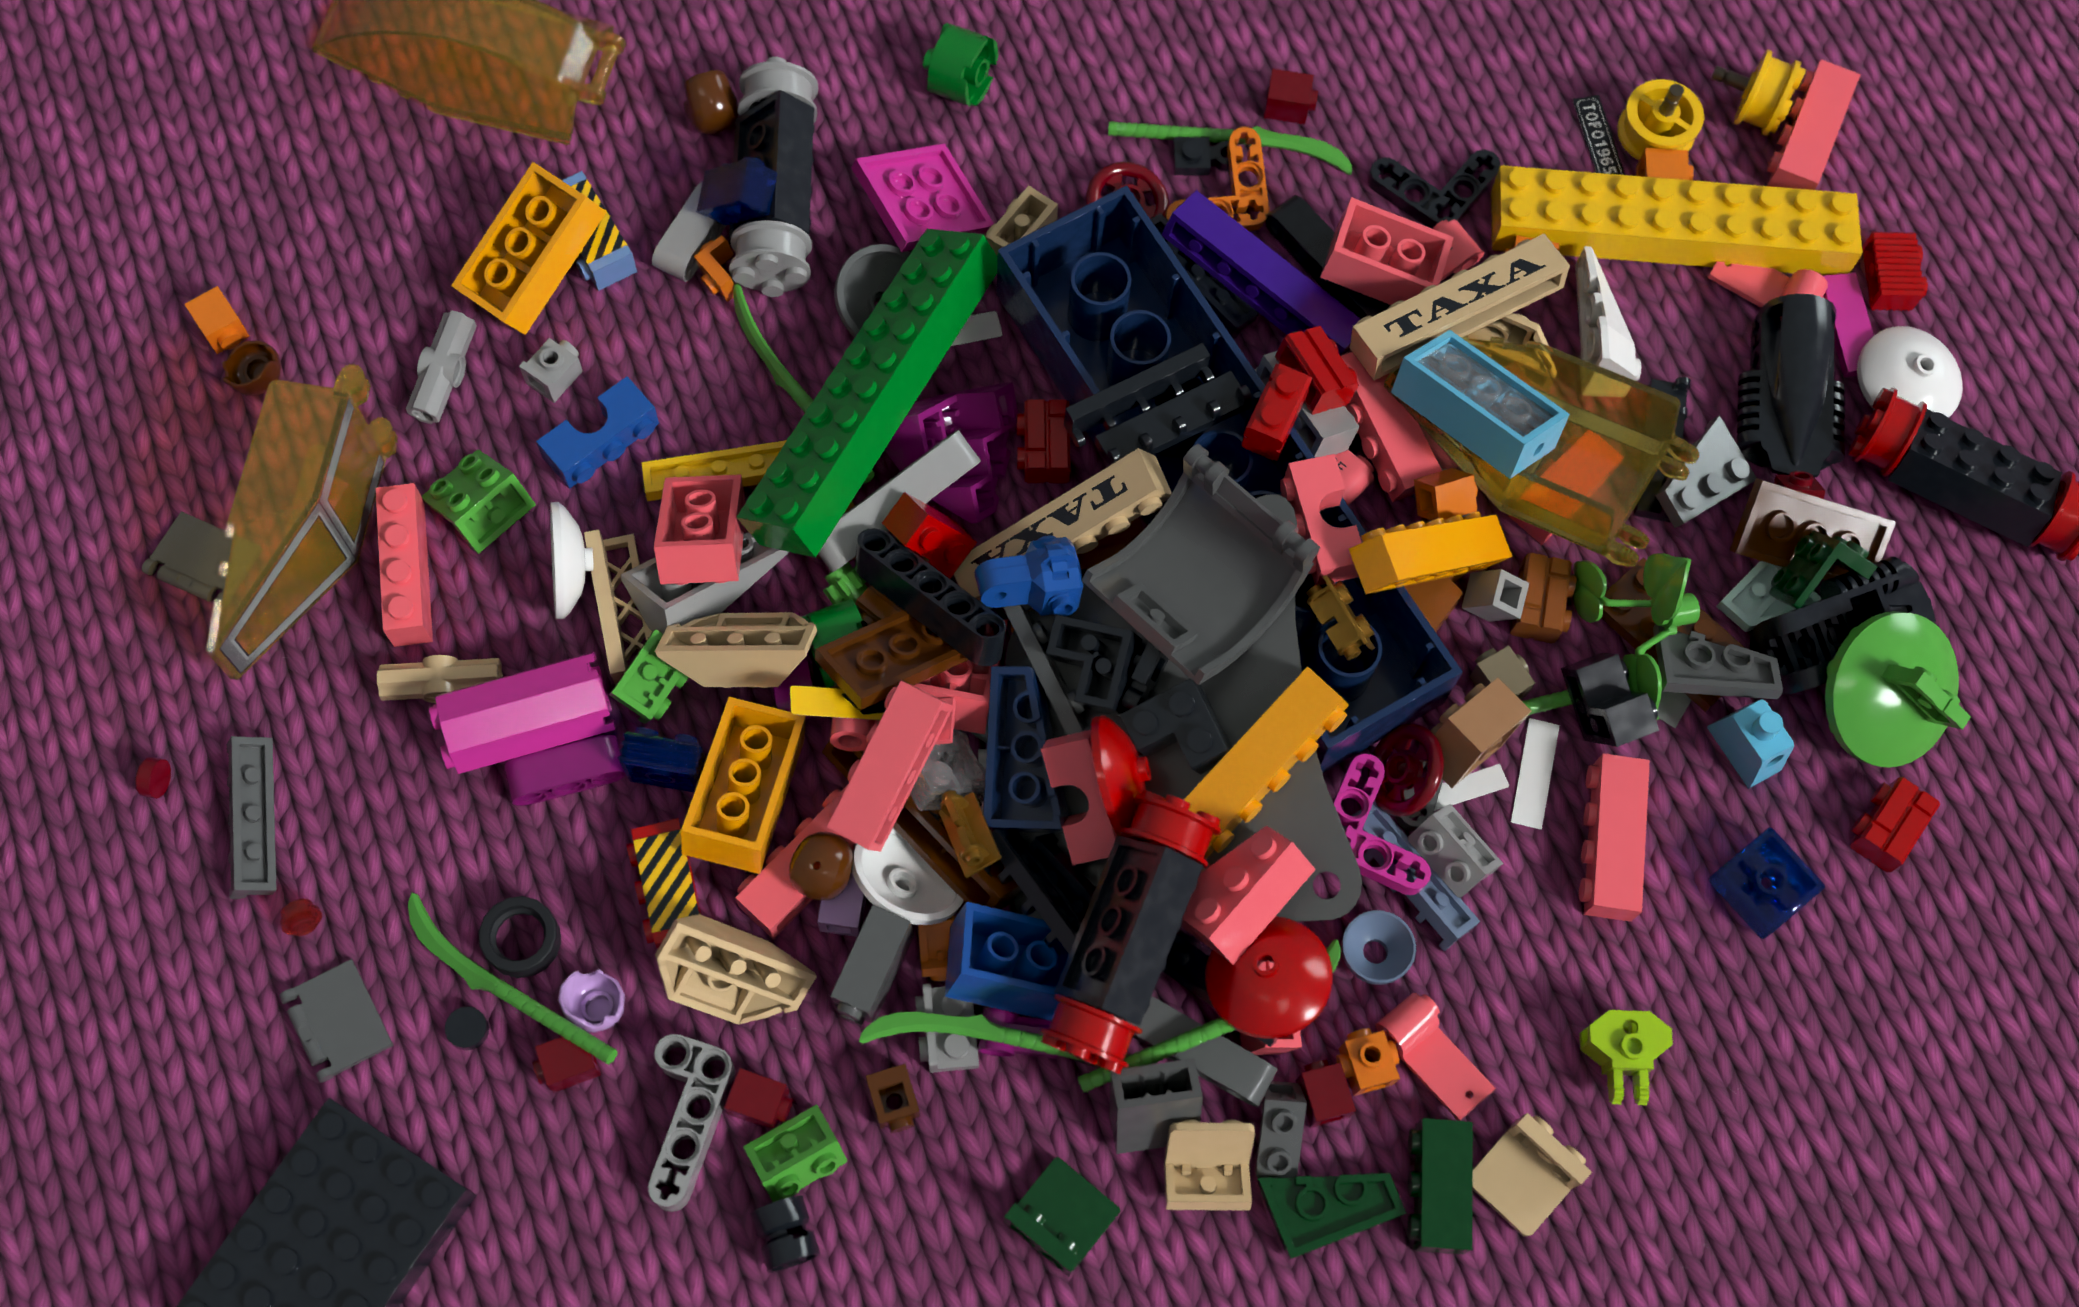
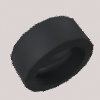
(496, 917)

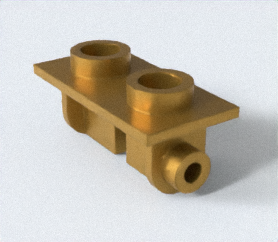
(1350, 630)
(968, 832)

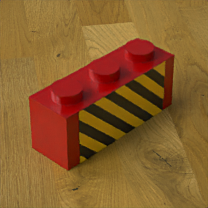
(665, 875)

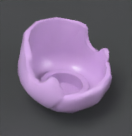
(592, 1000)

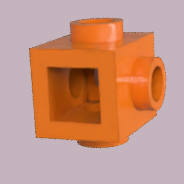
(1367, 1075)

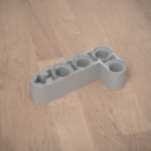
(682, 1125)

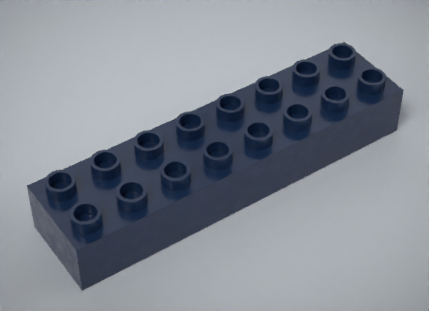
(1111, 300)

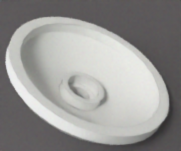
(1896, 360)
(568, 560)
(903, 882)

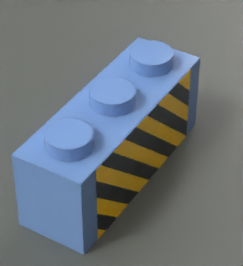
(606, 254)

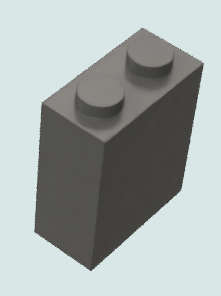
(872, 966)
(1150, 1100)

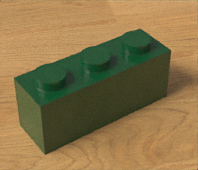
(1441, 1186)

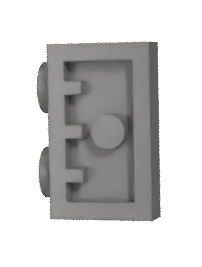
(1454, 850)
(946, 1050)

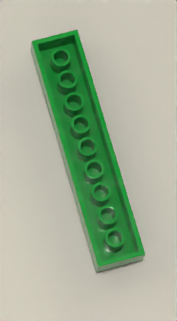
(869, 392)

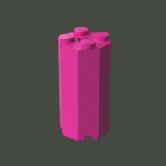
(522, 713)

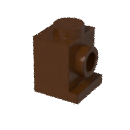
(890, 1083)

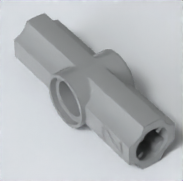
(441, 367)

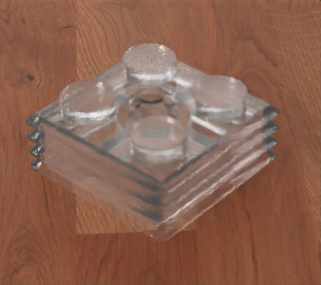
(948, 769)

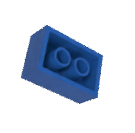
(1003, 961)

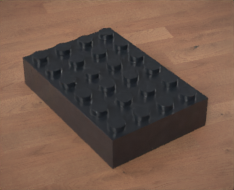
(335, 1224)

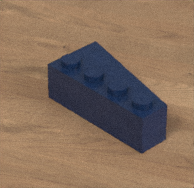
(1016, 777)

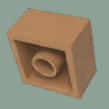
(1477, 728)

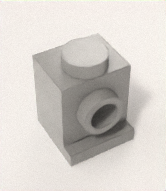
(549, 377)

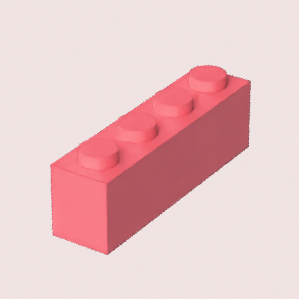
(1814, 127)
(1389, 435)
(403, 565)
(889, 766)
(1615, 837)
(770, 895)

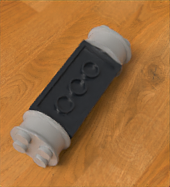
(779, 130)

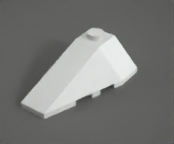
(1602, 328)

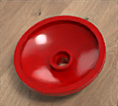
(1118, 771)
(1277, 999)

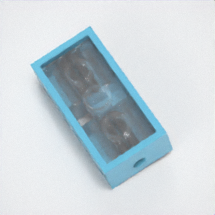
(1479, 403)

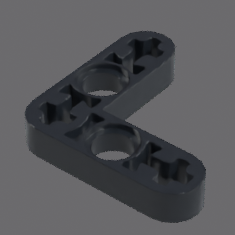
(1434, 200)

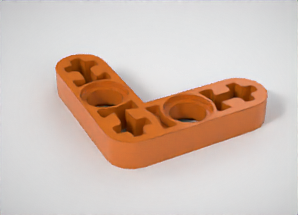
(1241, 195)

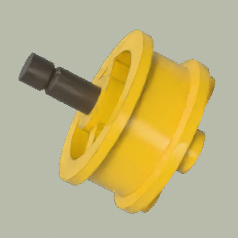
(1765, 92)
(1661, 117)

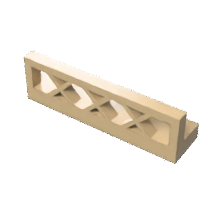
(608, 603)

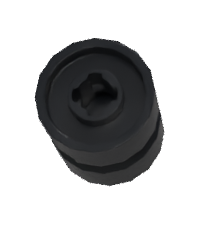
(785, 1233)

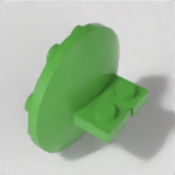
(1893, 689)

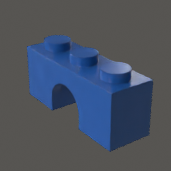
(578, 454)

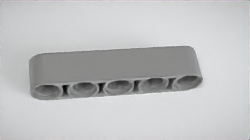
(920, 479)

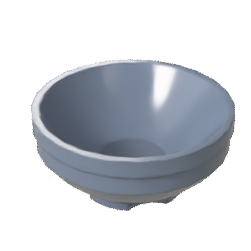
(1391, 934)

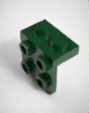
(1811, 562)

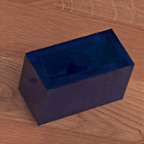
(737, 191)

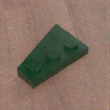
(1327, 1209)

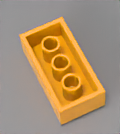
(529, 248)
(743, 785)

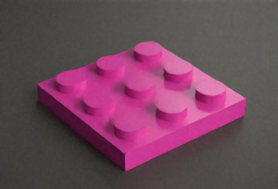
(921, 192)

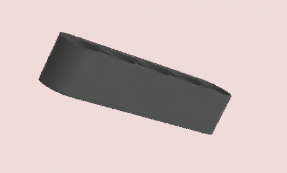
(1216, 1060)

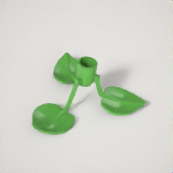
(1665, 583)

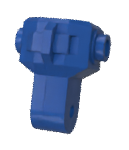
(1043, 578)

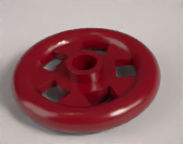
(1145, 183)
(1406, 768)

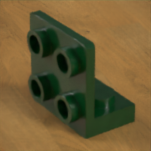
(1062, 1216)

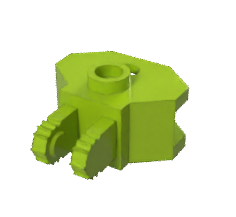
(1626, 1052)

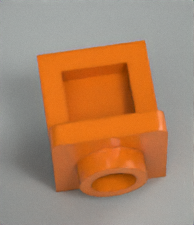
(709, 260)
(934, 949)

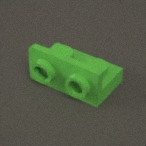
(648, 682)
(795, 1154)

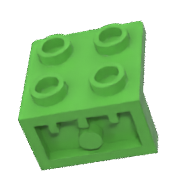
(479, 499)

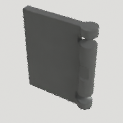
(191, 557)
(336, 1020)

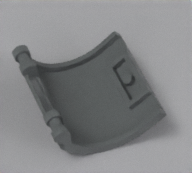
(1205, 571)

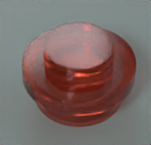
(300, 917)

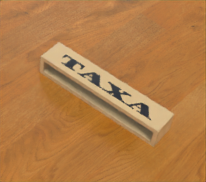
(1460, 304)
(1083, 514)

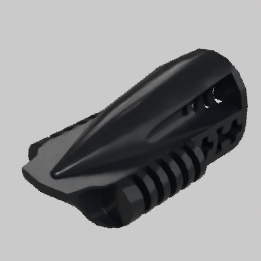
(1789, 398)
(1811, 635)

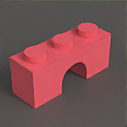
(1310, 488)
(1071, 763)

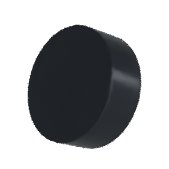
(467, 1028)

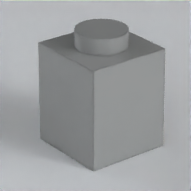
(1495, 595)

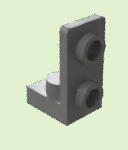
(1281, 1131)

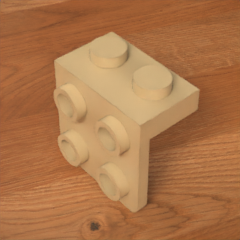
(1208, 1165)
(1528, 1174)

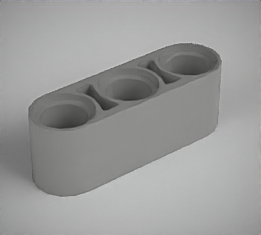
(684, 239)

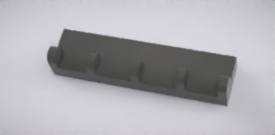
(251, 816)

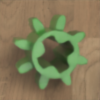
(844, 584)

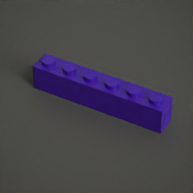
(1256, 271)

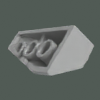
(674, 603)

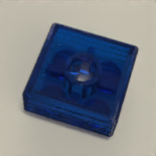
(661, 760)
(1790, 877)

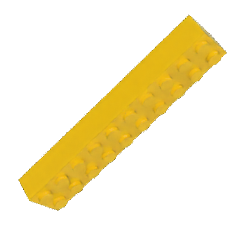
(1677, 220)

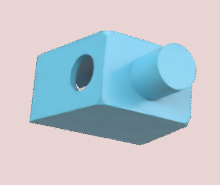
(1753, 741)

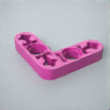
(1362, 840)

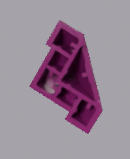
(984, 419)

